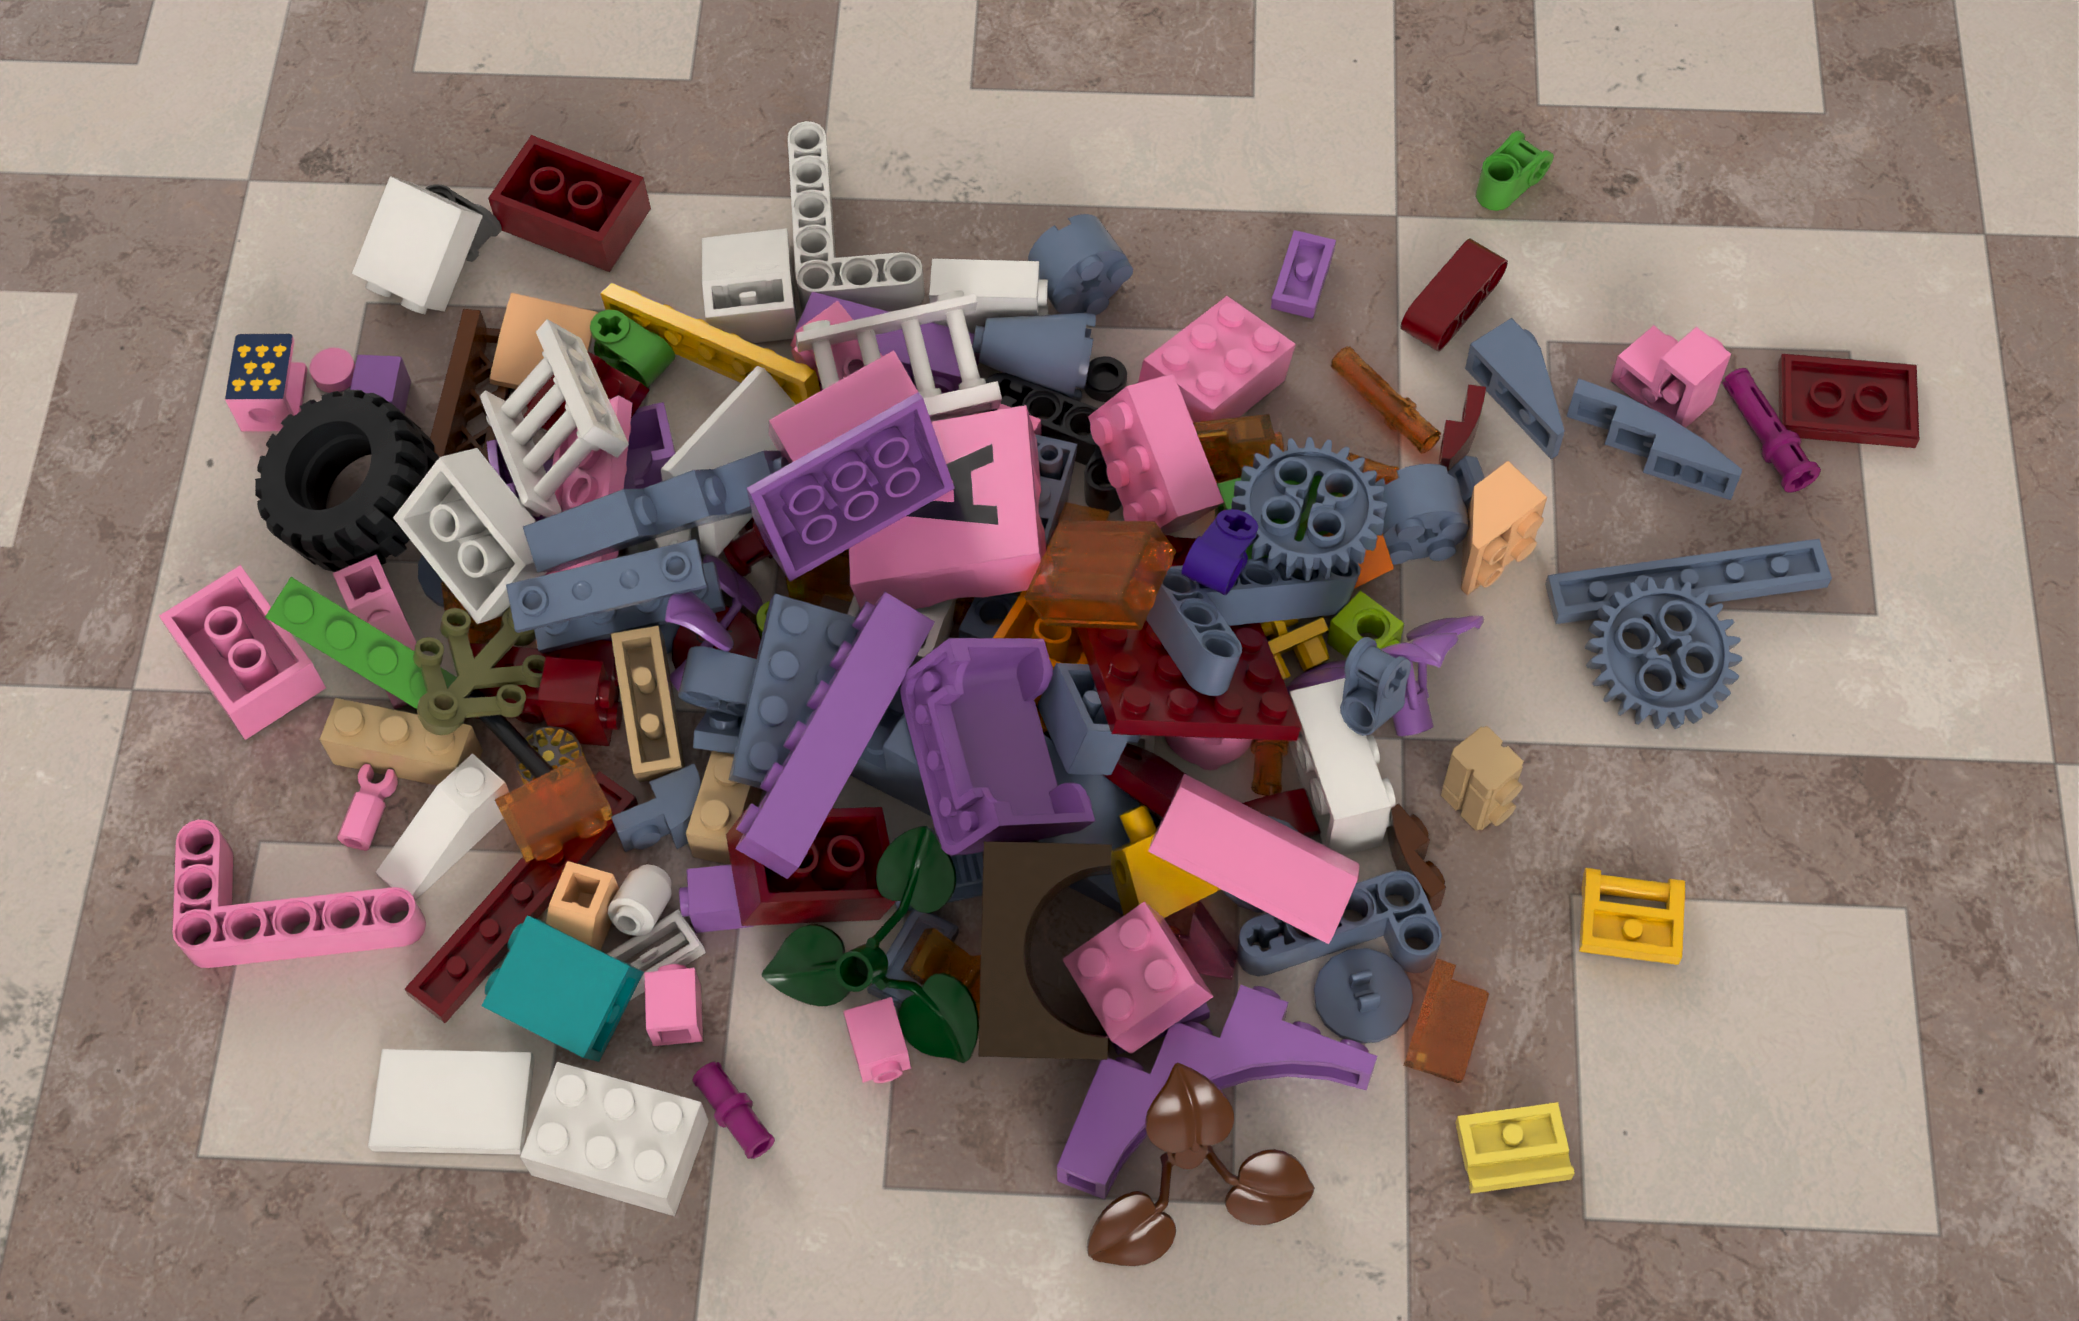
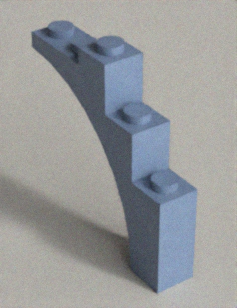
(647, 513)

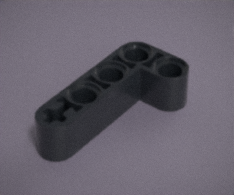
(1064, 422)

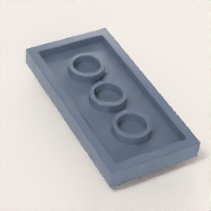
(789, 666)

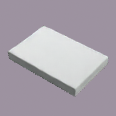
(451, 1101)

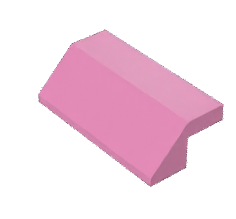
(1255, 858)

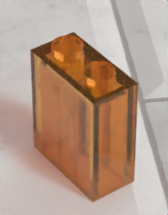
(1100, 574)

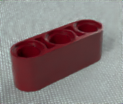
(1454, 294)

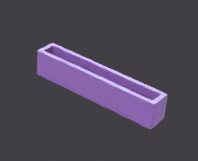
(834, 736)

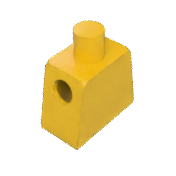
(1147, 877)

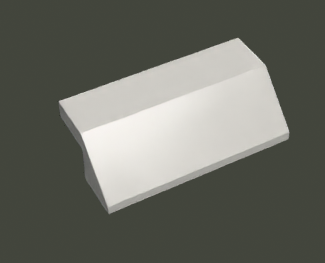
(729, 434)

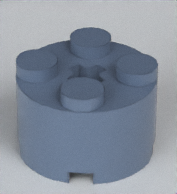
(1080, 265)
(1423, 514)

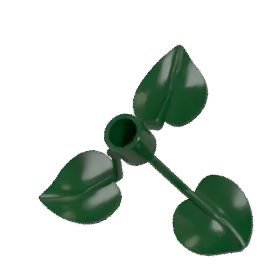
(817, 971)

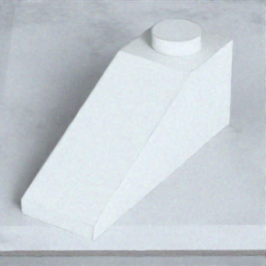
(445, 827)

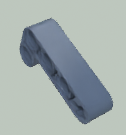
(1379, 920)

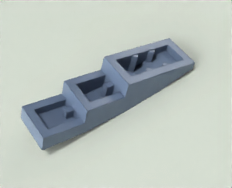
(1670, 448)

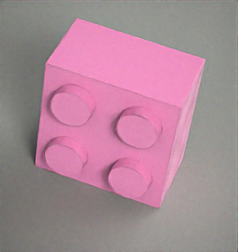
(1137, 978)

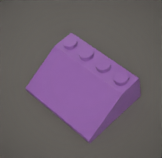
(850, 487)

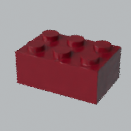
(570, 203)
(832, 881)

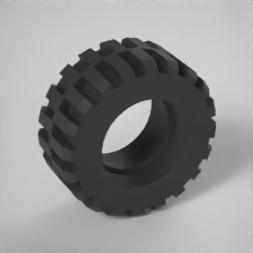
(311, 455)

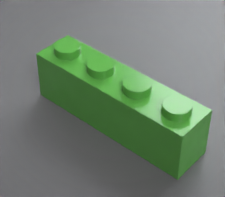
(350, 641)

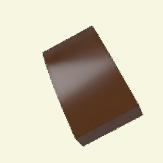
(1408, 848)

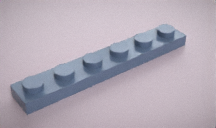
(1723, 574)

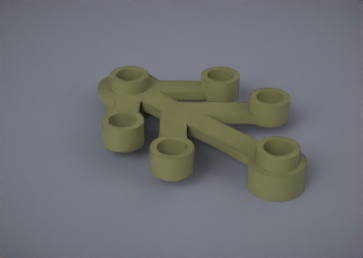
(473, 674)

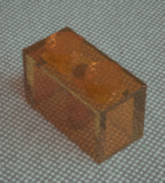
(555, 810)

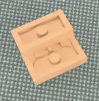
(518, 344)

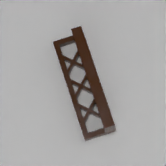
(460, 385)

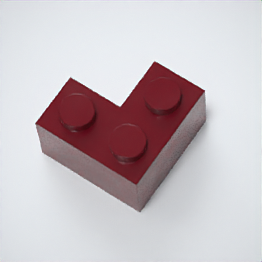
(582, 692)

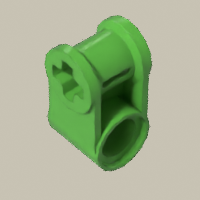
(1511, 172)
(630, 346)

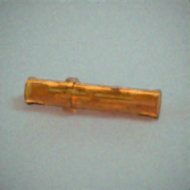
(1397, 411)

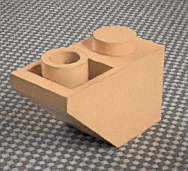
(582, 903)

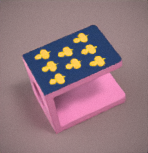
(264, 381)

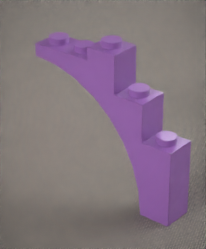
(1250, 1048)

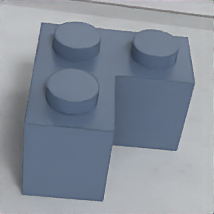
(1079, 722)

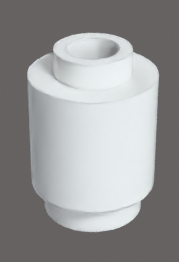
(640, 900)

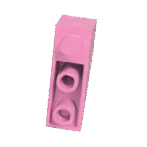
(374, 601)

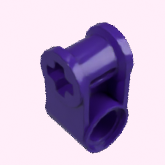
(1220, 552)

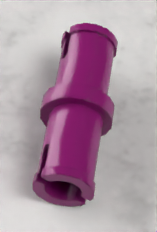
(733, 1110)

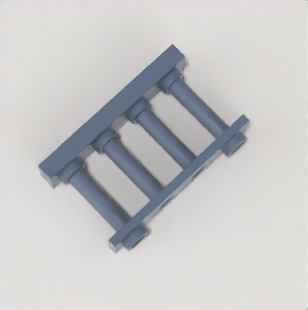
(611, 595)

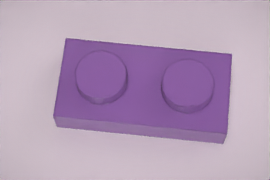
(1303, 274)

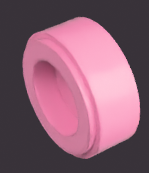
(332, 370)

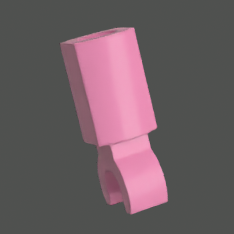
(366, 809)

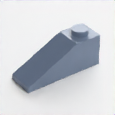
(1517, 379)

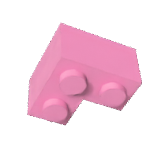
(1672, 375)

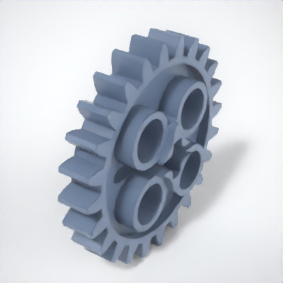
(1351, 519)
(1625, 667)

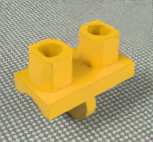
(1305, 642)

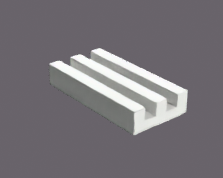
(662, 928)

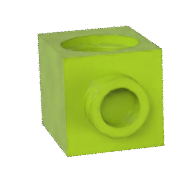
(1363, 616)

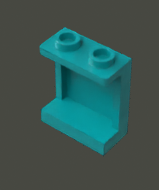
(561, 988)

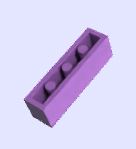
(935, 336)

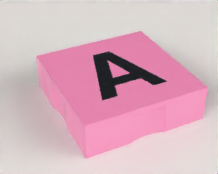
(974, 538)

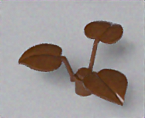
(1184, 1123)

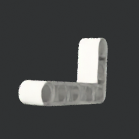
(815, 241)

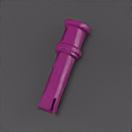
(1778, 444)

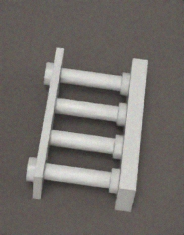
(973, 392)
(585, 407)

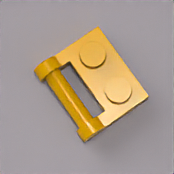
(1632, 929)

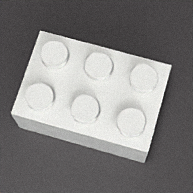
(470, 532)
(1339, 772)
(615, 1138)

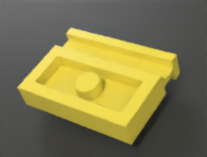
(1514, 1147)

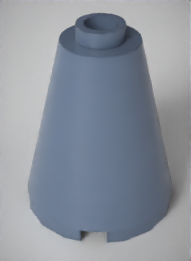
(1039, 349)

